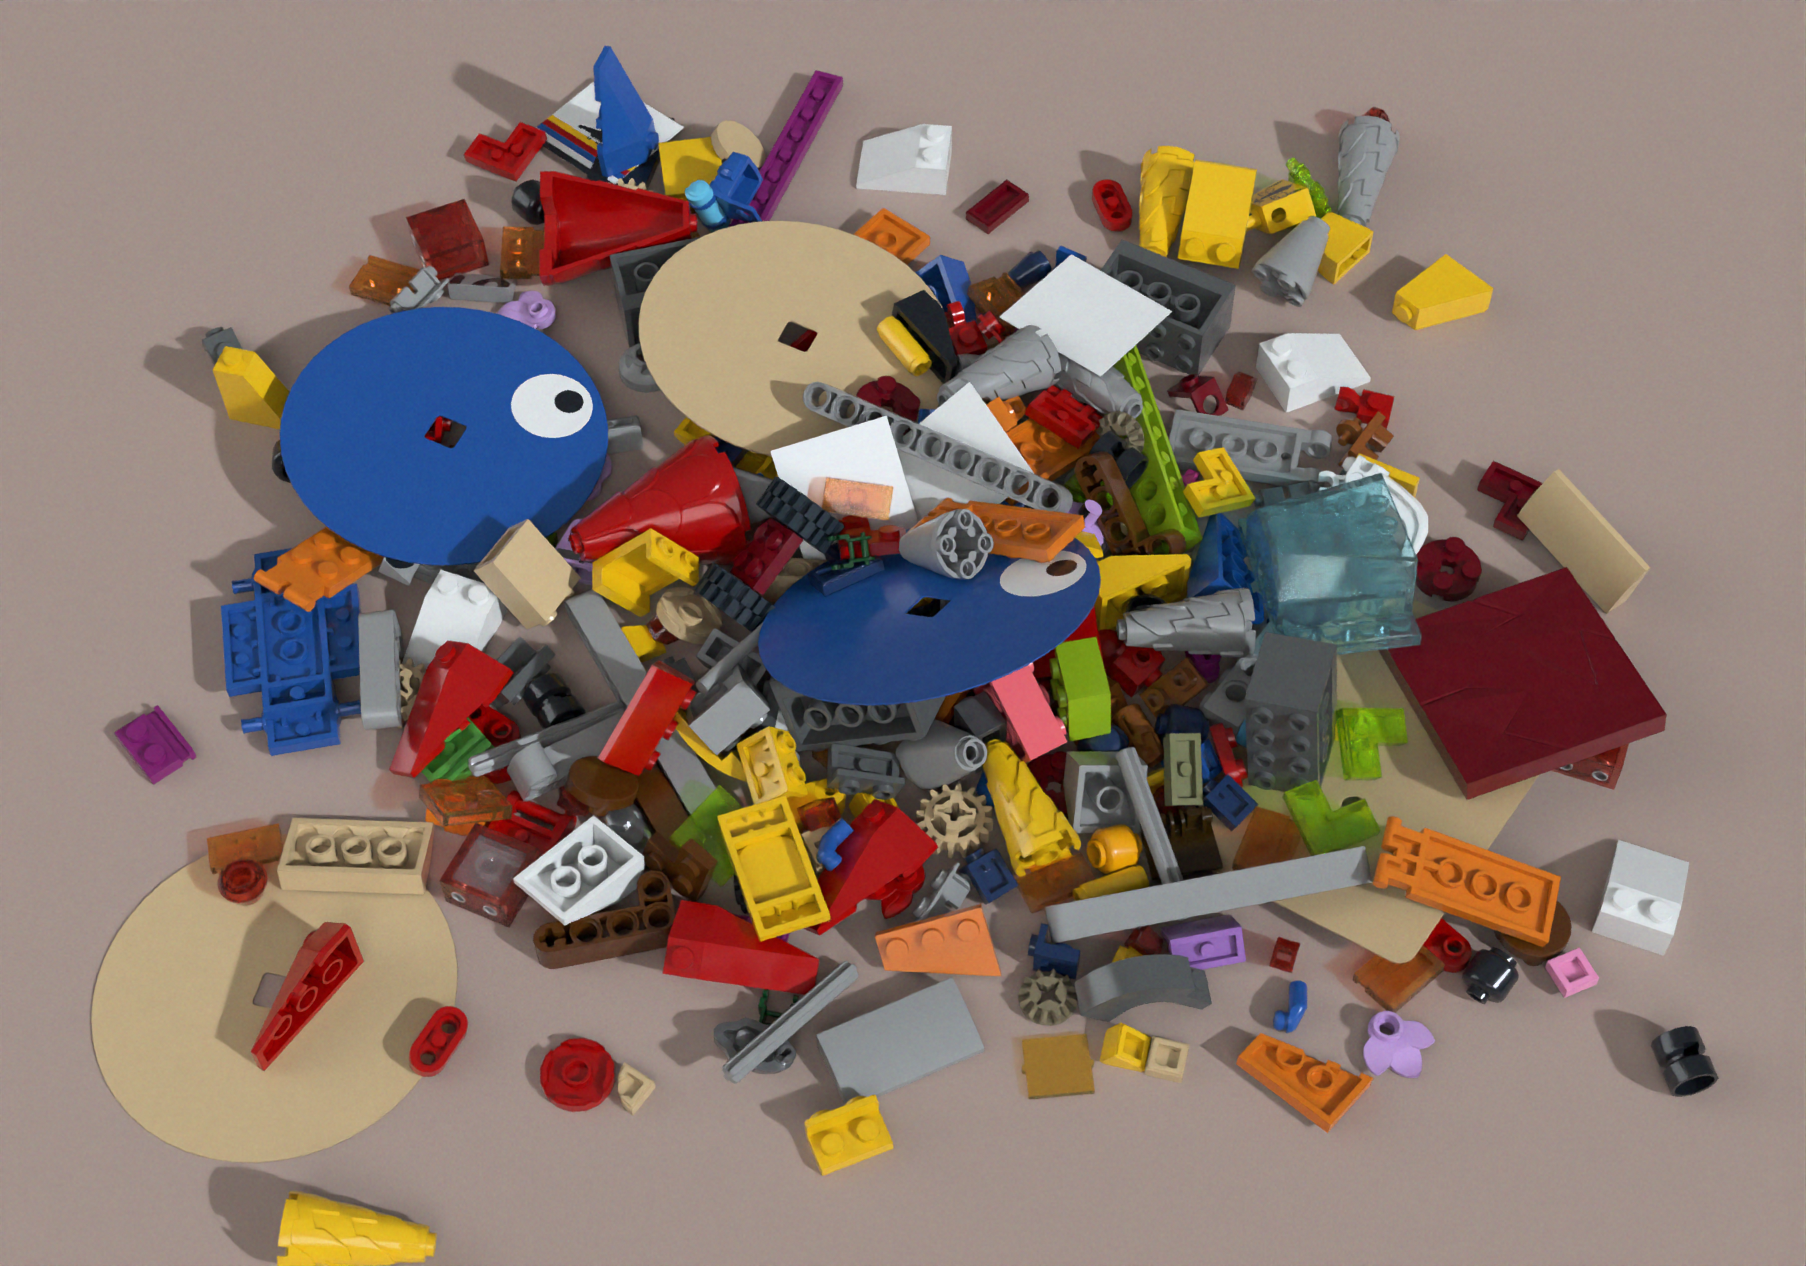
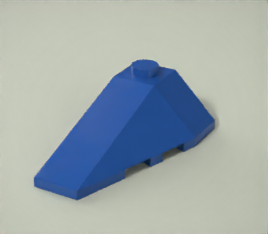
(623, 118)
(949, 283)
(1221, 564)

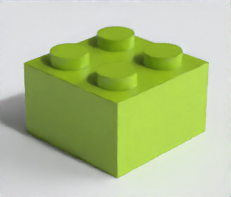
(1081, 689)

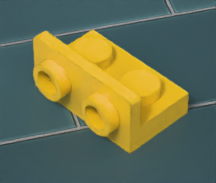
(772, 765)
(847, 1134)

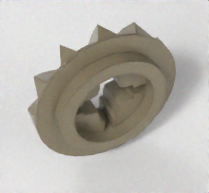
(1123, 424)
(1047, 1012)

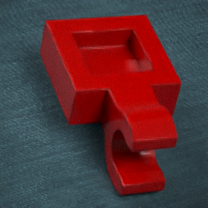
(964, 336)
(1365, 405)

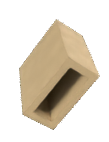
(528, 575)

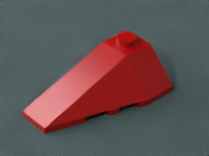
(450, 692)
(874, 854)
(724, 948)
(315, 976)

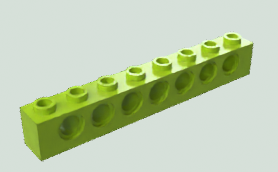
(1160, 487)

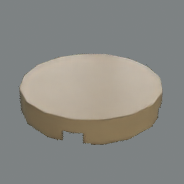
(735, 137)
(688, 615)

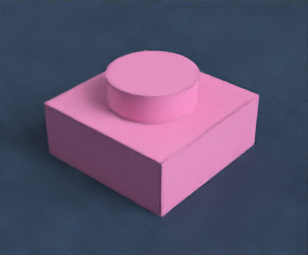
(1571, 972)

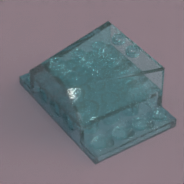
(1336, 567)

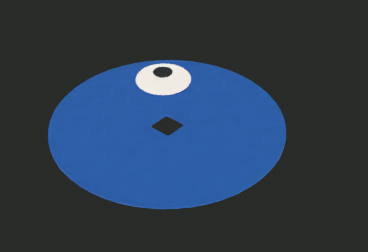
(373, 393)
(870, 652)

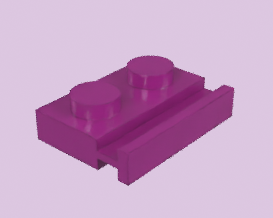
(155, 745)

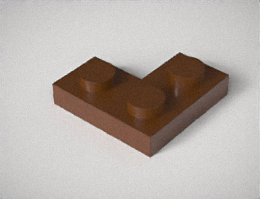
(685, 869)

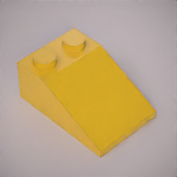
(1217, 214)
(1137, 575)

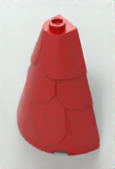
(600, 219)
(685, 498)

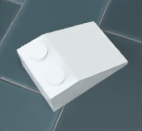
(907, 160)
(1308, 368)
(457, 612)
(583, 873)
(1641, 898)

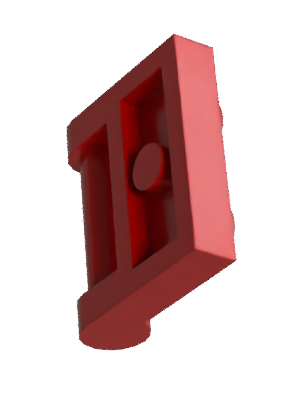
(530, 832)

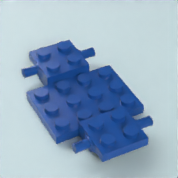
(291, 661)

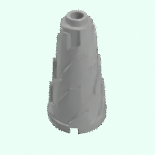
(1363, 162)
(1010, 369)
(1103, 393)
(1197, 625)

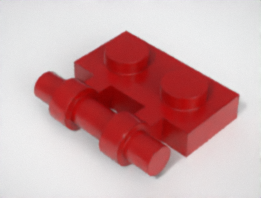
(1064, 415)

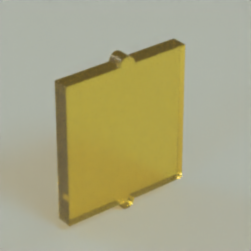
(1057, 1066)

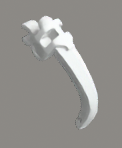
(1408, 507)

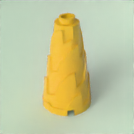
(1163, 196)
(1027, 817)
(348, 1235)

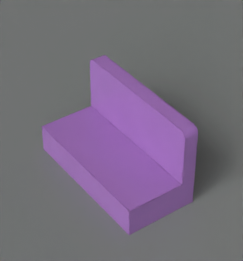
(1207, 941)

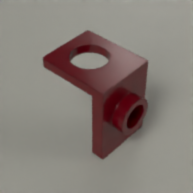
(1198, 389)

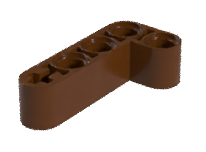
(1122, 511)
(605, 927)

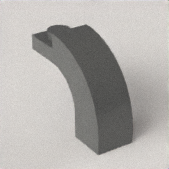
(1141, 981)

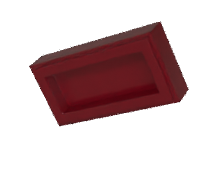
(997, 206)

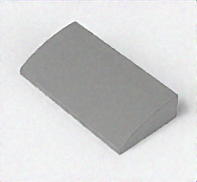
(900, 1042)

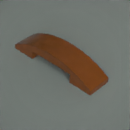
(659, 803)

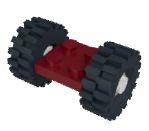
(768, 553)

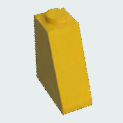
(1441, 295)
(249, 388)

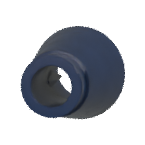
(1030, 269)

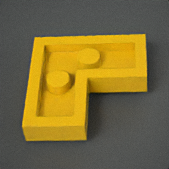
(1222, 485)

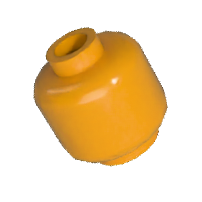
(1114, 848)

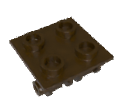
(1190, 840)

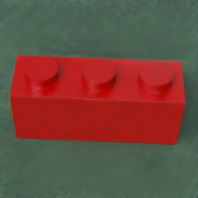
(648, 719)

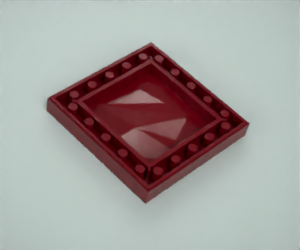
(1522, 684)

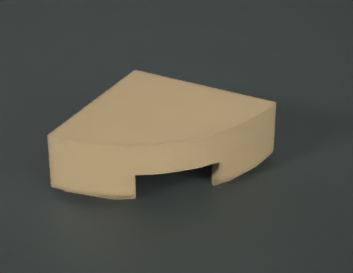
(633, 1088)

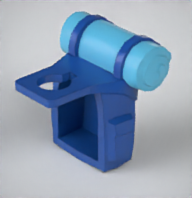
(726, 194)

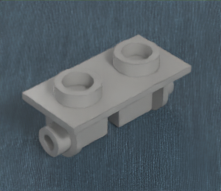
(427, 290)
(948, 889)

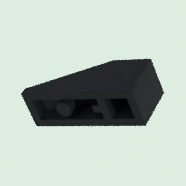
(929, 327)

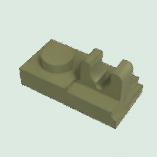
(1182, 769)

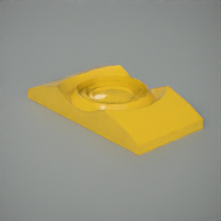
(773, 868)

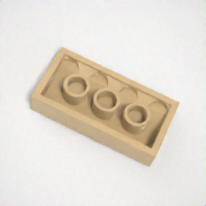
(1583, 541)
(356, 856)

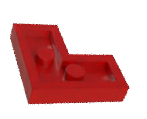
(507, 158)
(883, 541)

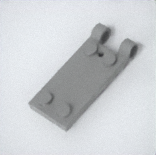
(1252, 446)

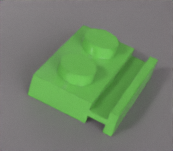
(454, 759)

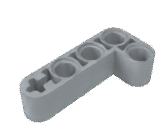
(379, 669)
(544, 769)

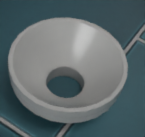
(635, 372)

